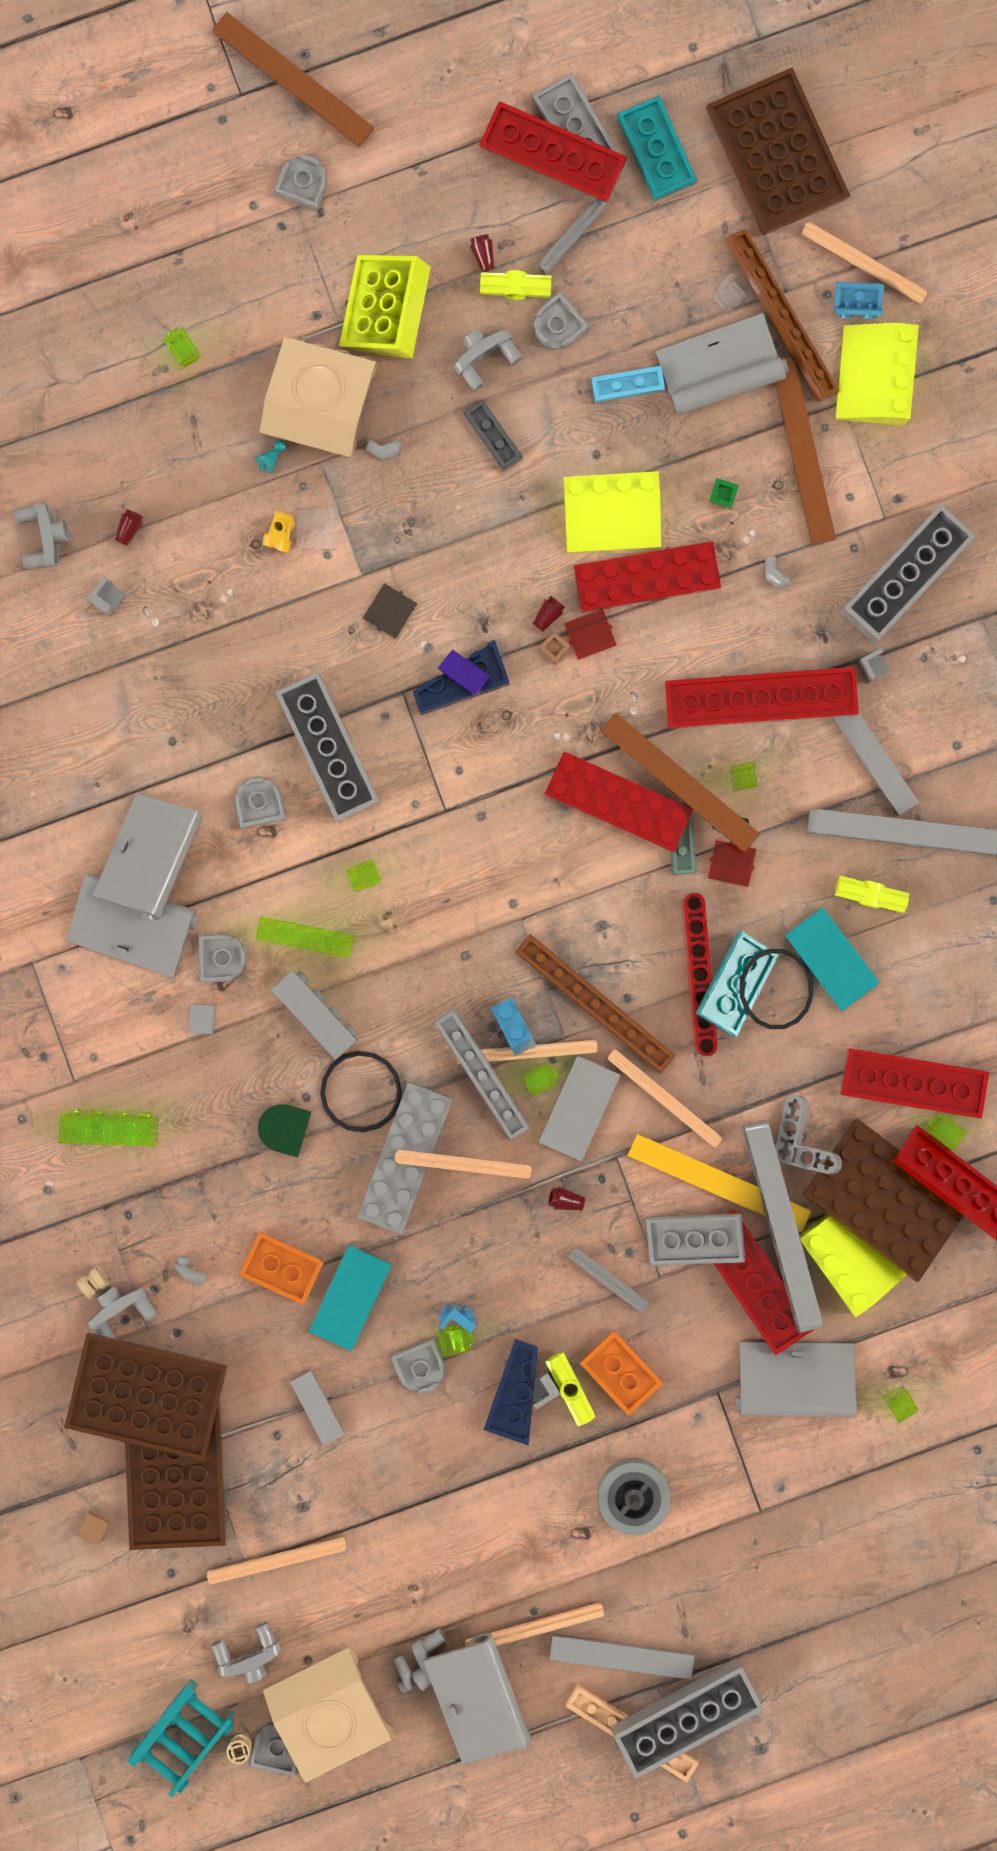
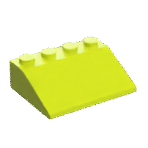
(385, 305)
(877, 373)
(612, 512)
(849, 1264)

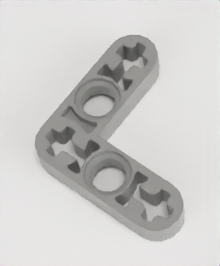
(796, 1149)

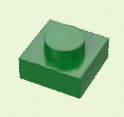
(723, 493)

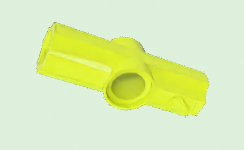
(515, 285)
(871, 894)
(576, 1402)

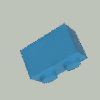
(513, 1026)

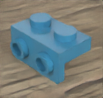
(858, 299)
(462, 1315)

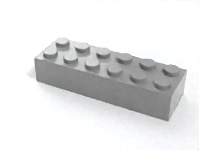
(907, 574)
(327, 747)
(396, 1184)
(686, 1718)

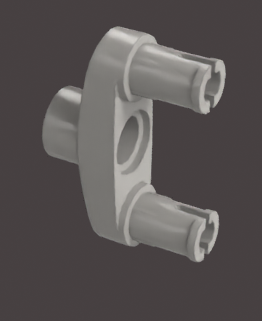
(479, 348)
(51, 534)
(113, 1303)
(422, 1651)
(249, 1664)

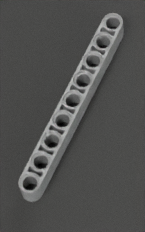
(902, 831)
(782, 1226)

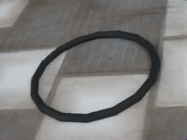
(742, 988)
(398, 1094)

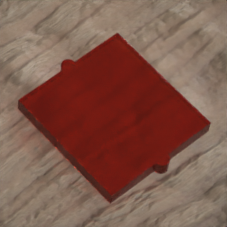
(590, 634)
(731, 864)

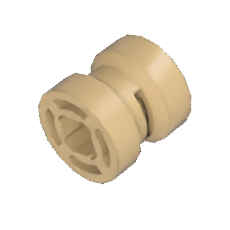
(93, 1282)
(242, 1743)

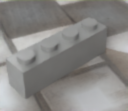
(314, 1014)

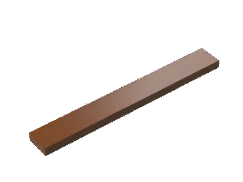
(293, 79)
(782, 315)
(804, 456)
(680, 782)
(595, 1003)

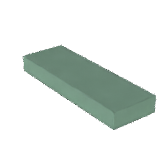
(683, 858)

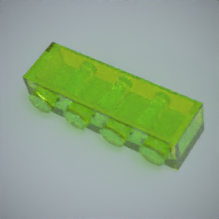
(305, 937)
(108, 1129)

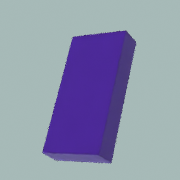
(464, 673)

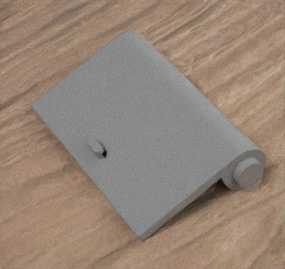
(708, 371)
(148, 856)
(109, 926)
(807, 1385)
(486, 1706)

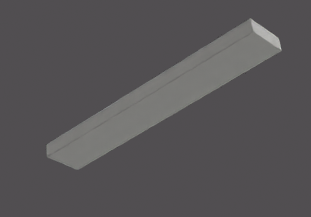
(877, 762)
(481, 1074)
(621, 1656)

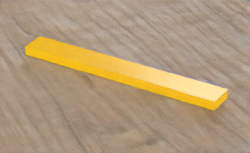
(706, 1177)

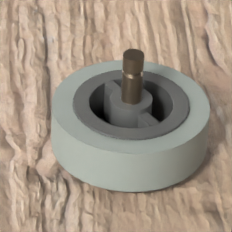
(633, 1496)

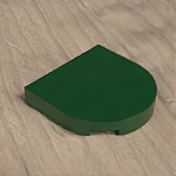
(284, 1128)

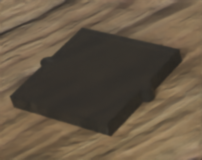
(390, 611)

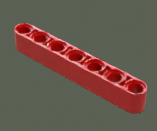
(694, 963)

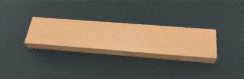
(605, 1715)

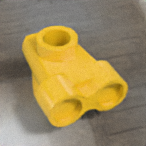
(279, 537)

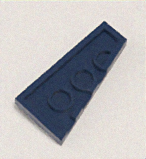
(443, 691)
(513, 1400)

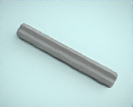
(571, 235)
(608, 1280)

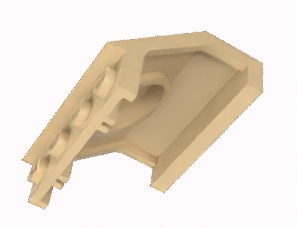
(317, 396)
(326, 1715)

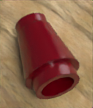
(483, 252)
(128, 526)
(548, 613)
(565, 1200)

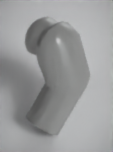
(385, 451)
(773, 575)
(187, 1273)
(406, 1682)

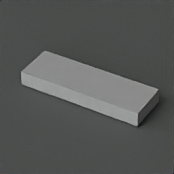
(317, 1407)

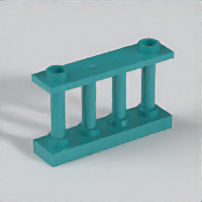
(173, 1716)

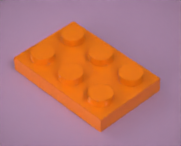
(281, 1268)
(621, 1372)

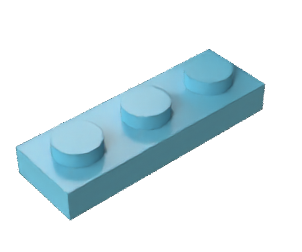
(628, 384)

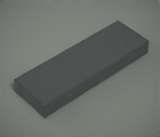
(493, 435)

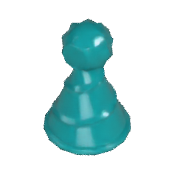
(267, 460)

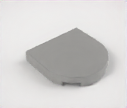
(302, 182)
(558, 323)
(258, 803)
(220, 958)
(419, 1366)
(271, 1753)

